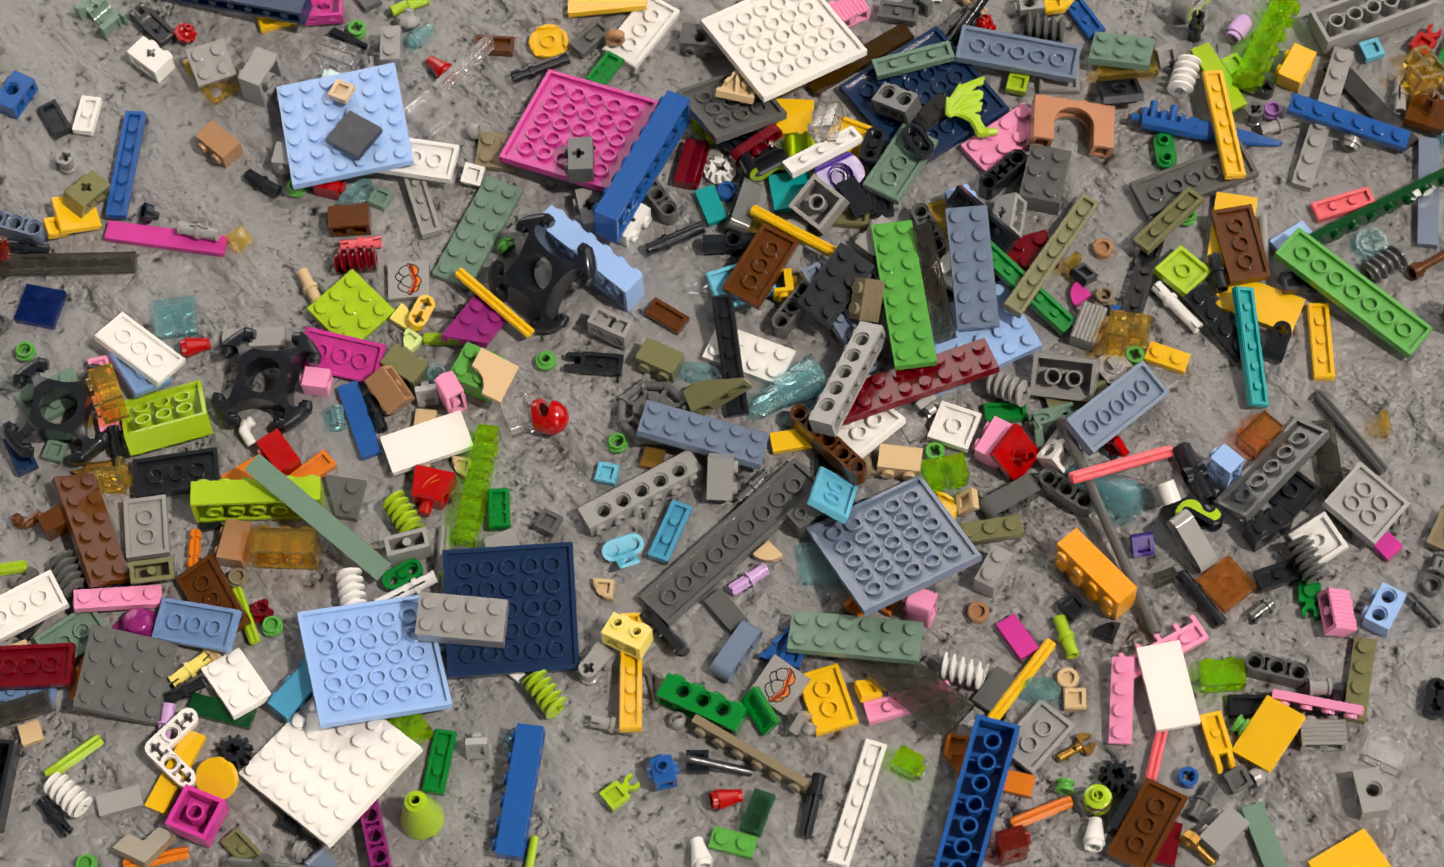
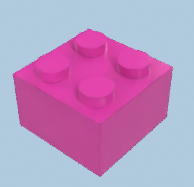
(197, 816)

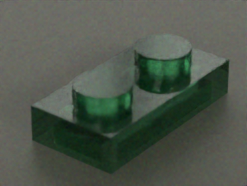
(757, 812)

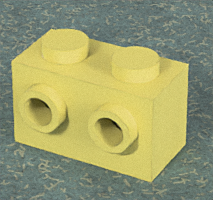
(627, 635)

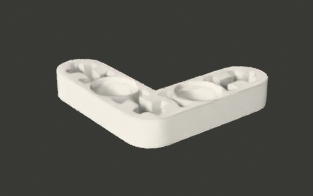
(166, 745)

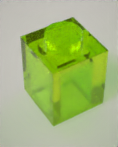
(908, 763)

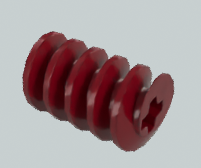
(355, 259)

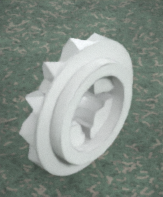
(720, 176)

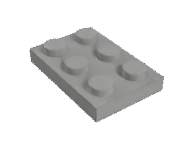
(146, 527)
(1040, 735)

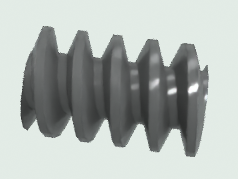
(1044, 27)
(1383, 264)
(1306, 559)
(68, 573)

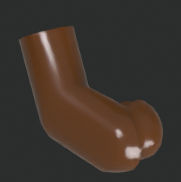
(25, 522)

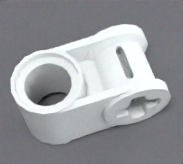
(1164, 493)

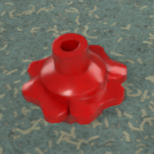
(985, 22)
(185, 32)

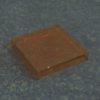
(1227, 584)

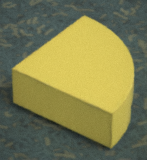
(400, 316)

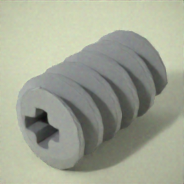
(1007, 388)

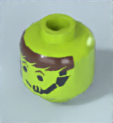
(1097, 800)

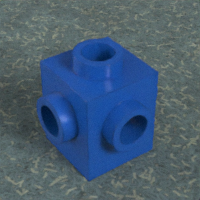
(663, 772)

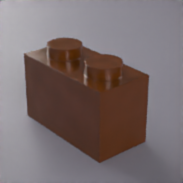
(349, 220)

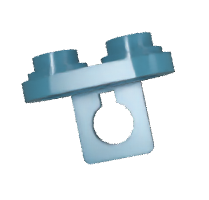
(623, 549)

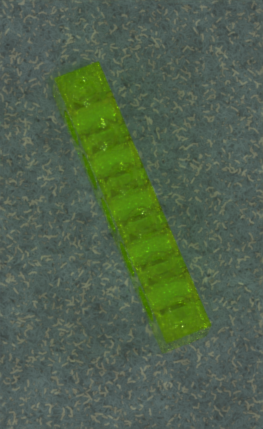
(1265, 44)
(476, 486)

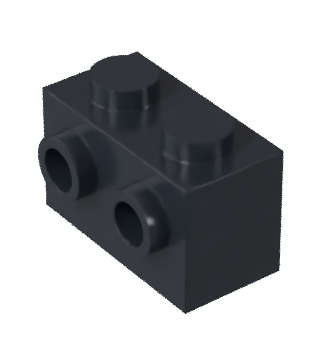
(1267, 527)

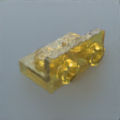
(113, 479)

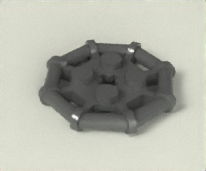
(638, 406)

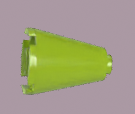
(421, 816)

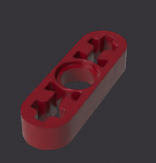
(757, 142)

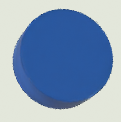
(726, 191)

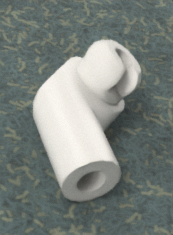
(245, 431)

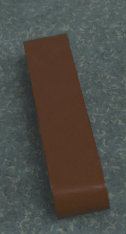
(832, 452)

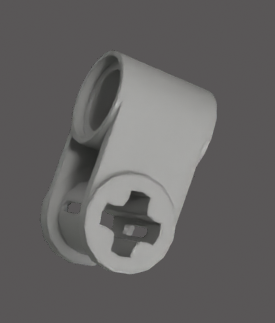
(598, 661)

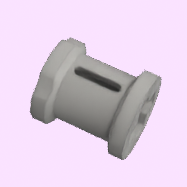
(66, 161)
(1320, 687)

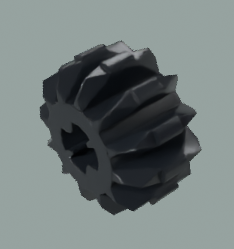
(237, 744)
(1109, 773)

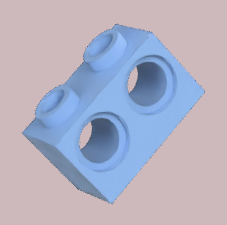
(1224, 466)
(1385, 610)

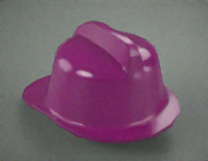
(137, 621)

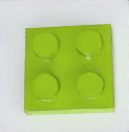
(1182, 271)

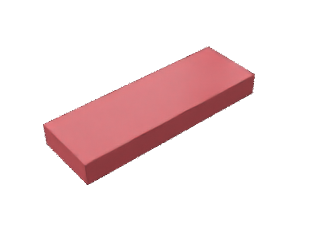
(1341, 204)

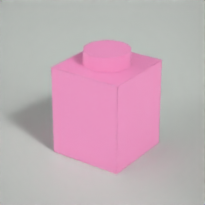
(316, 381)

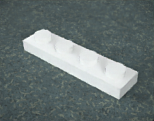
(822, 152)

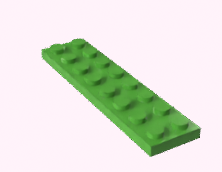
(1353, 292)
(903, 296)

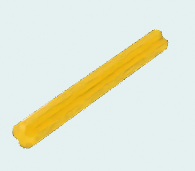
(792, 230)
(494, 302)
(1020, 681)

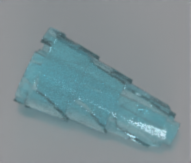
(797, 385)
(1120, 493)

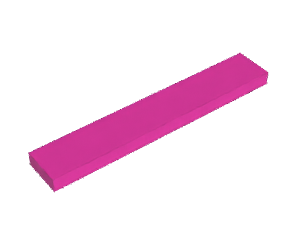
(163, 239)

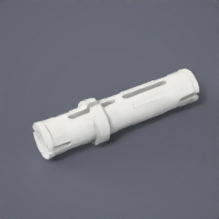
(1170, 300)
(429, 578)

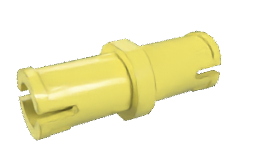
(189, 669)

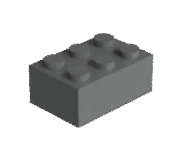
(1045, 178)

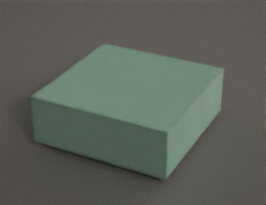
(380, 198)
(55, 451)

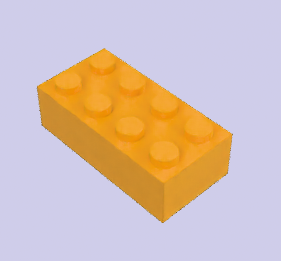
(1095, 574)

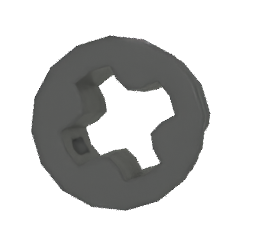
(1252, 111)

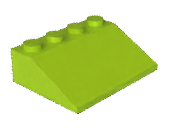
(166, 418)

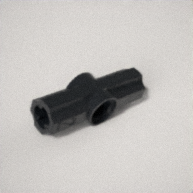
(721, 242)
(1194, 473)

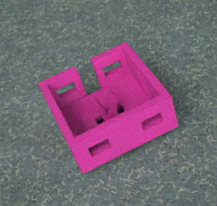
(326, 16)

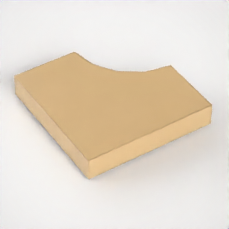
(495, 374)

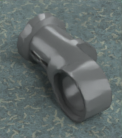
(1432, 576)

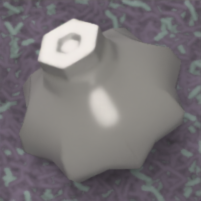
(408, 19)

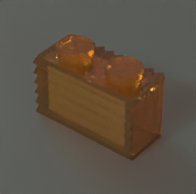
(1258, 434)

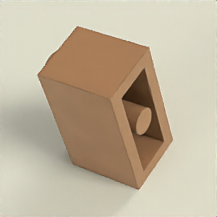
(218, 144)
(389, 389)
(233, 544)

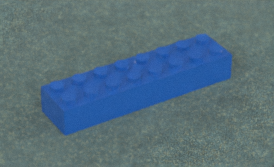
(641, 166)
(978, 793)

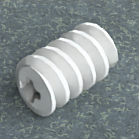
(1184, 75)
(350, 586)
(963, 671)
(67, 795)

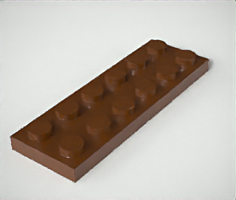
(91, 530)

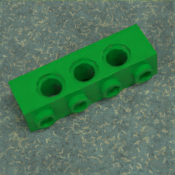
(674, 684)

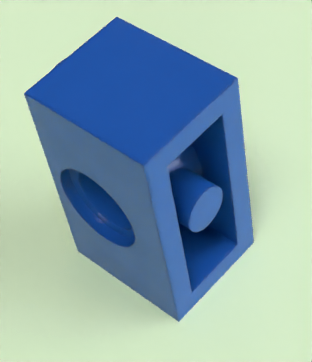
(25, 89)

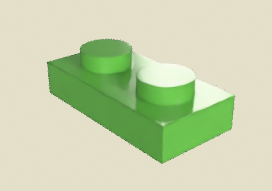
(733, 843)

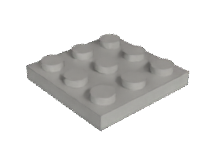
(1365, 504)

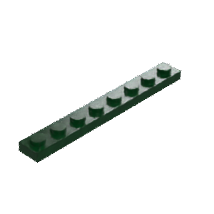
(1373, 211)

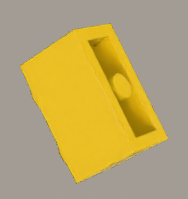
(1295, 67)

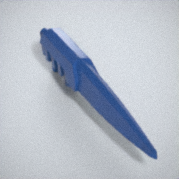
(1192, 127)

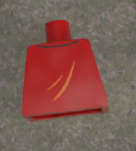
(432, 488)

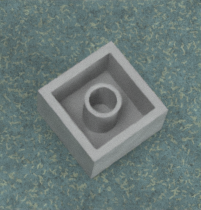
(260, 76)
(819, 204)

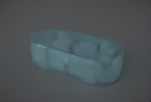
(355, 192)
(700, 373)

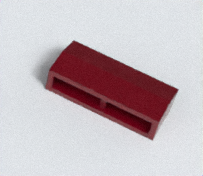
(691, 164)

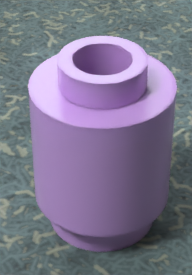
(1238, 28)

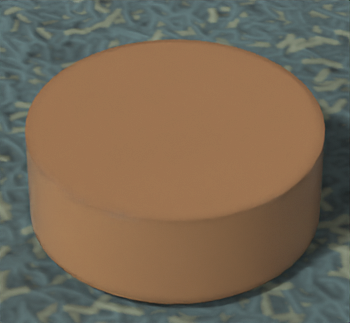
(614, 37)
(1103, 248)
(978, 612)

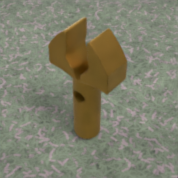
(89, 466)
(1078, 747)
(1191, 840)

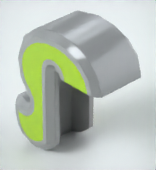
(1184, 8)

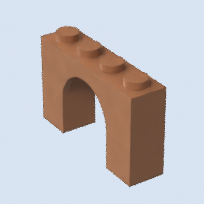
(1096, 118)

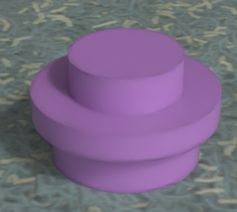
(1272, 110)

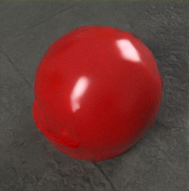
(552, 418)

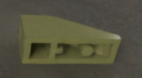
(710, 394)

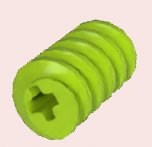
(401, 512)
(544, 693)

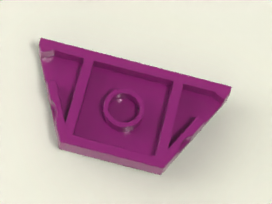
(475, 324)

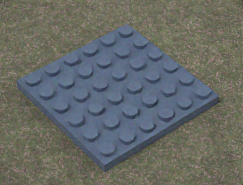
(894, 545)

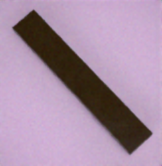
(876, 48)

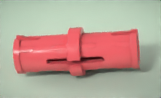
(360, 241)

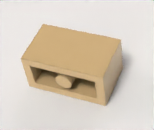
(899, 461)

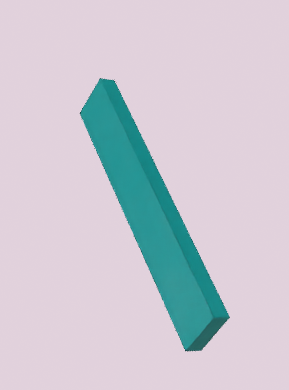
(1250, 347)

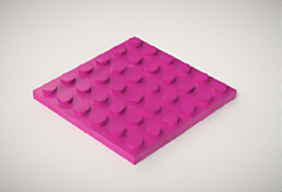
(577, 108)

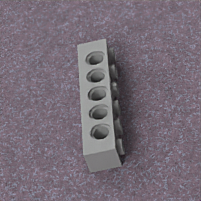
(847, 378)
(646, 483)

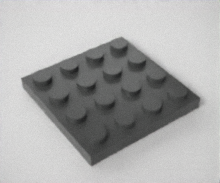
(729, 118)
(124, 675)

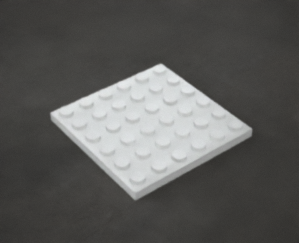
(782, 42)
(329, 773)

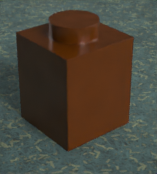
(53, 523)

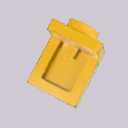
(790, 282)

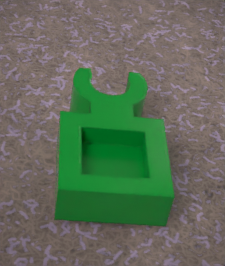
(1308, 597)

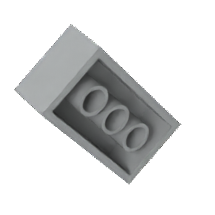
(462, 620)

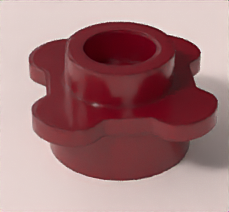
(257, 606)

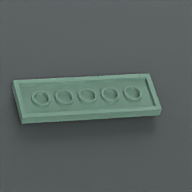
(478, 231)
(855, 637)

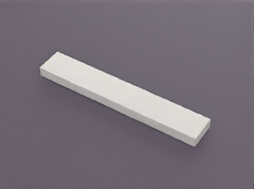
(857, 803)

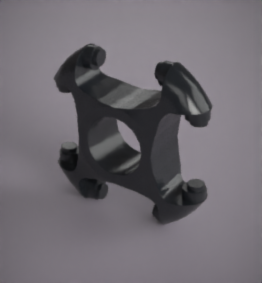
(522, 272)
(254, 361)
(38, 428)

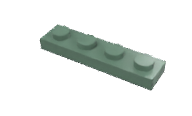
(913, 60)

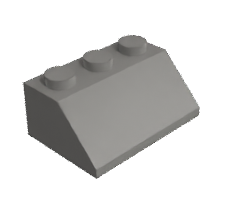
(1064, 376)

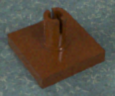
(1426, 113)

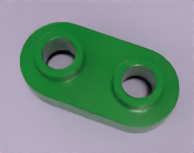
(1164, 150)
(401, 574)

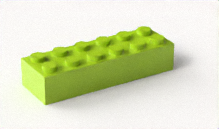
(246, 499)

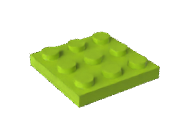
(351, 308)

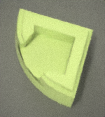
(412, 339)

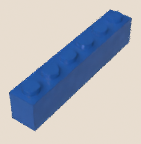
(520, 792)

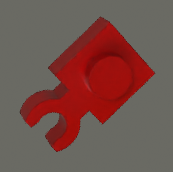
(1428, 38)

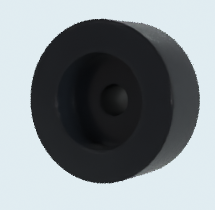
(147, 213)

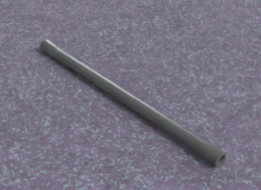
(1147, 615)

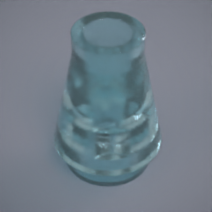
(419, 36)

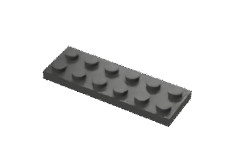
(1201, 174)
(1272, 469)

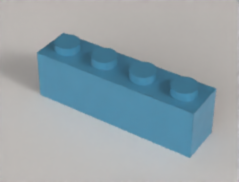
(292, 695)

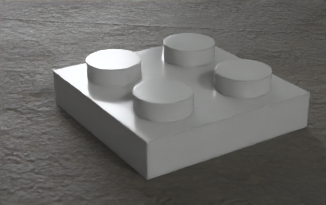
(210, 63)

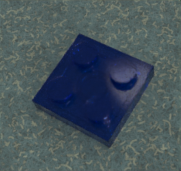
(40, 306)

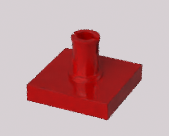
(1014, 453)

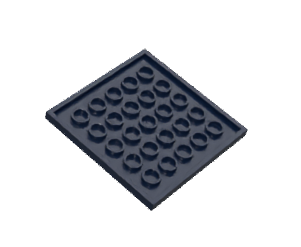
(926, 84)
(541, 602)

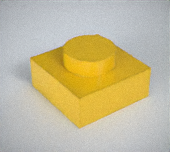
(51, 228)
(866, 690)

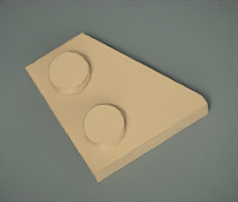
(736, 89)

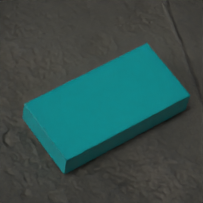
(711, 205)

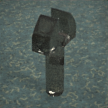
(448, 313)

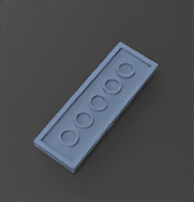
(1018, 53)
(972, 268)
(1115, 408)
(702, 434)

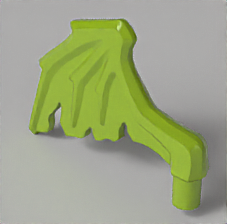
(965, 103)

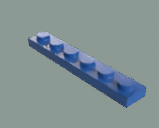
(1348, 122)
(126, 165)

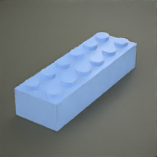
(614, 276)

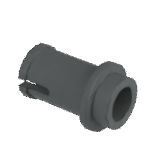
(1265, 607)

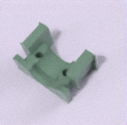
(102, 14)
(1041, 419)

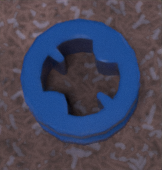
(1188, 771)

